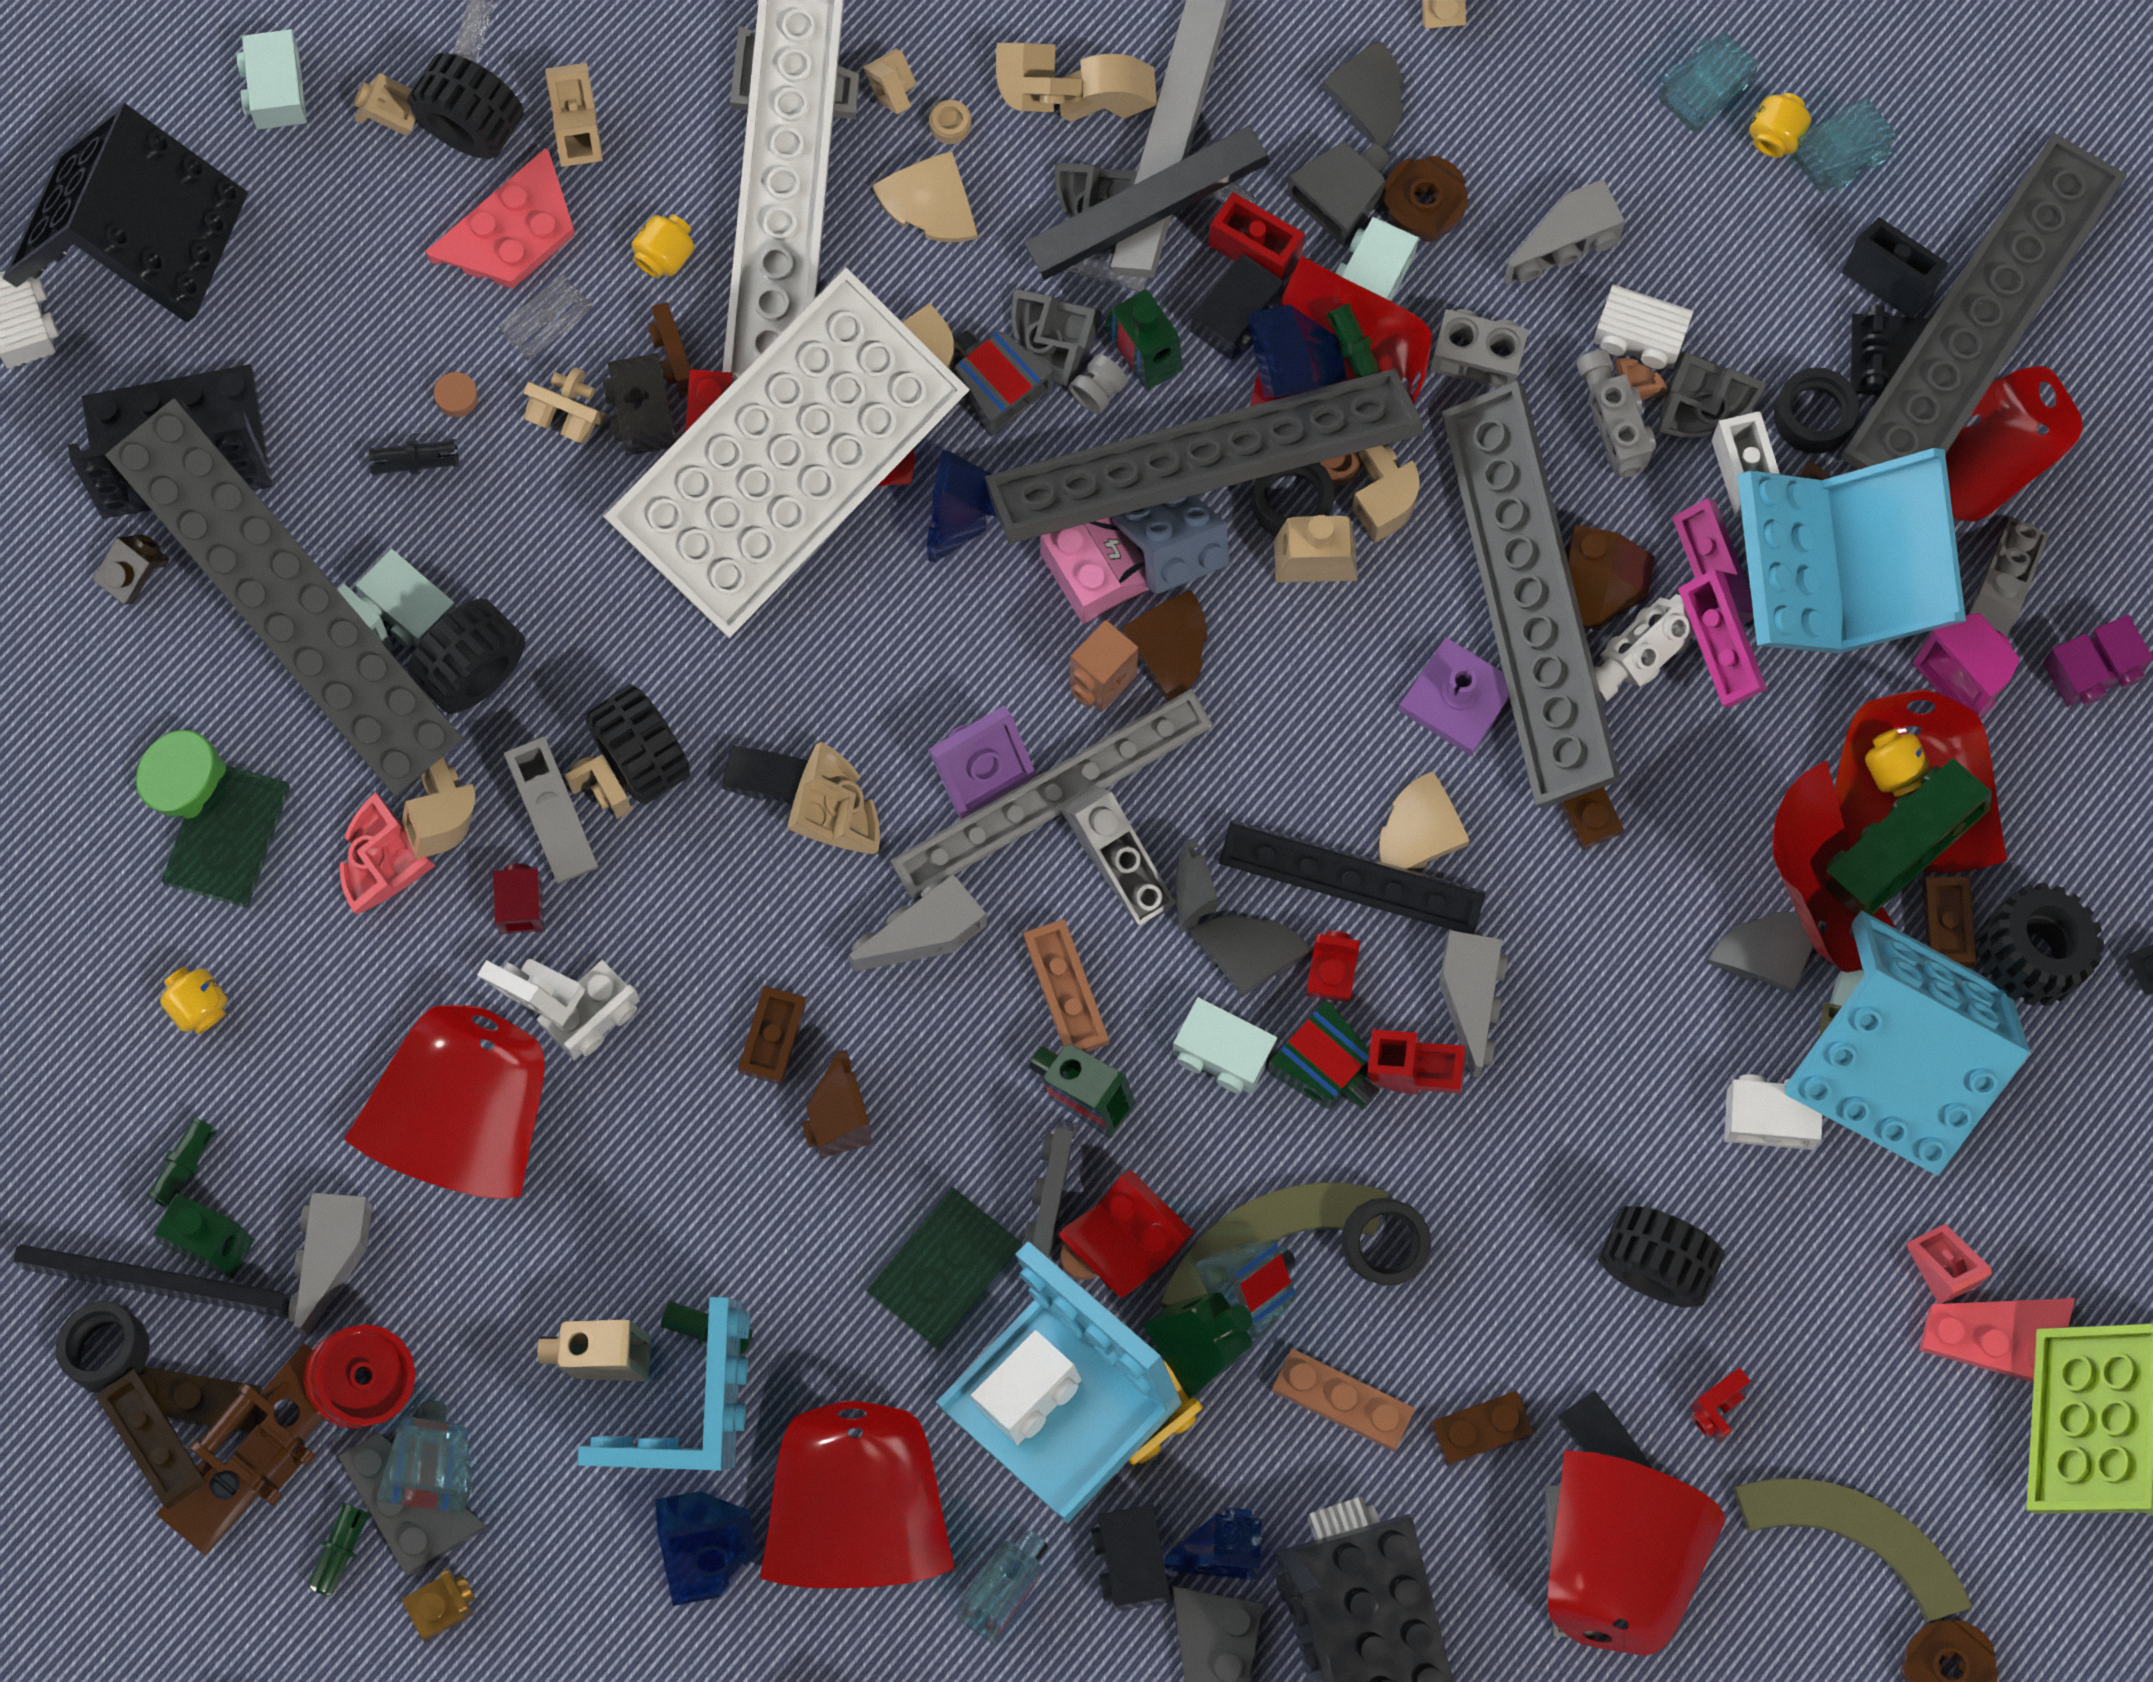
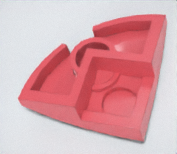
(378, 857)

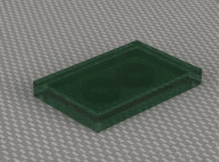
(228, 841)
(944, 1268)

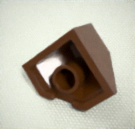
(1607, 574)
(837, 1111)

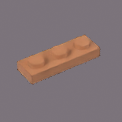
(1065, 986)
(1343, 1400)

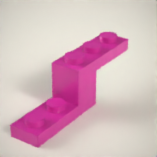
(1718, 603)

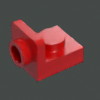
(1333, 966)
(1723, 1396)

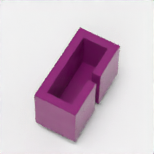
(2089, 667)

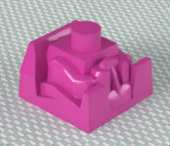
(1968, 662)

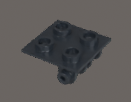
(1880, 347)

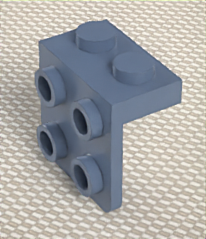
(1178, 541)

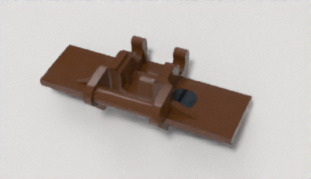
(255, 1467)

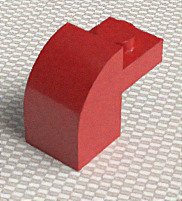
(1407, 1065)

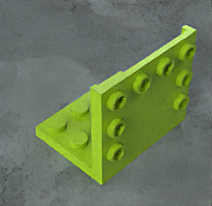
(2092, 1421)

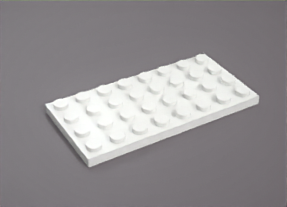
(786, 453)

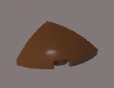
(1171, 643)

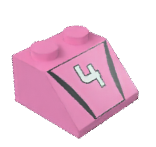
(1094, 566)

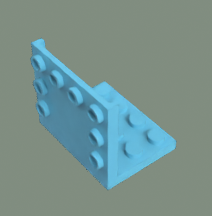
(1852, 555)
(1912, 1049)
(721, 1412)
(1111, 1415)

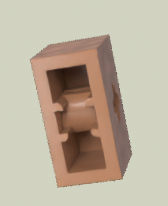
(1103, 667)

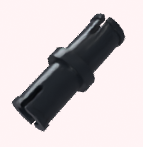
(414, 457)

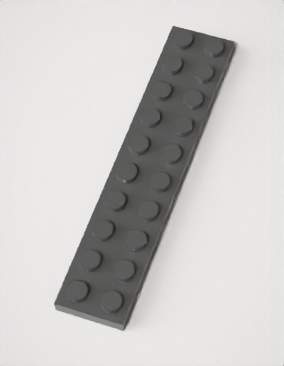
(1988, 306)
(1202, 455)
(284, 596)
(1530, 596)

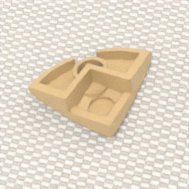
(929, 198)
(832, 806)
(1421, 826)

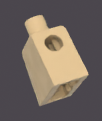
(1315, 550)
(599, 1350)

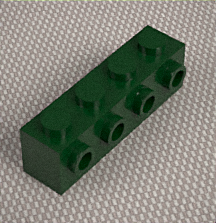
(1908, 838)

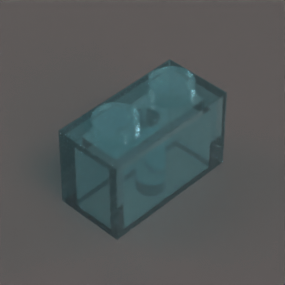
(1707, 81)
(1844, 146)

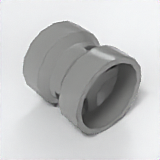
(1098, 383)

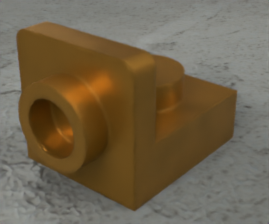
(440, 1604)

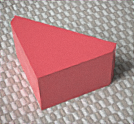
(1947, 1263)

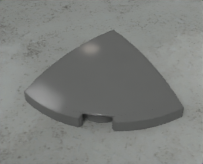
(1369, 92)
(1087, 185)
(1054, 332)
(1704, 395)
(1193, 887)
(1249, 949)
(1766, 949)

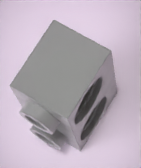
(1476, 360)

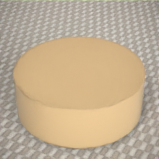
(950, 121)

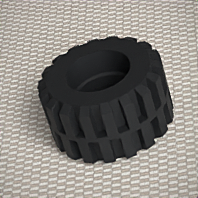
(465, 106)
(466, 655)
(637, 744)
(2061, 924)
(1661, 1256)

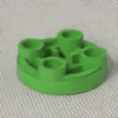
(179, 773)

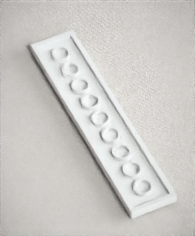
(783, 173)

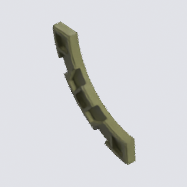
(1272, 1217)
(1864, 1522)

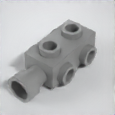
(1620, 406)

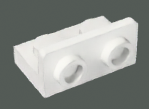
(535, 988)
(602, 1005)

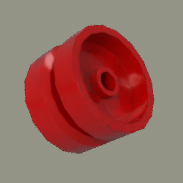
(332, 1384)

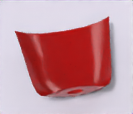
(1397, 334)
(2004, 449)
(1945, 734)
(1804, 840)
(455, 1108)
(855, 1506)
(1626, 1550)

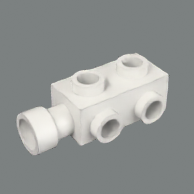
(1645, 646)

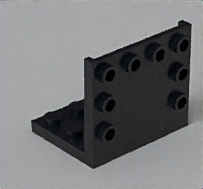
(137, 209)
(218, 401)
(1364, 1606)

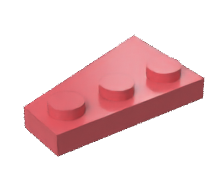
(1993, 1334)

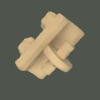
(544, 403)

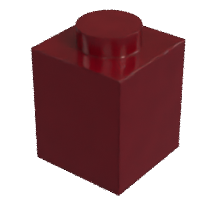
(518, 899)

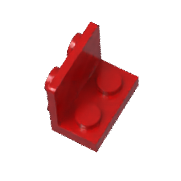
(1127, 1235)

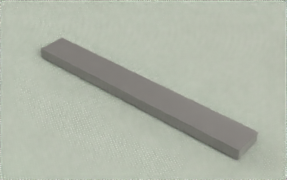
(1174, 122)
(1050, 792)

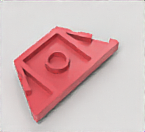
(511, 228)

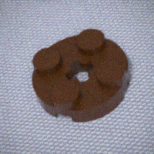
(1421, 175)
(1945, 1640)

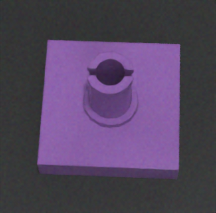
(1457, 696)
(982, 762)

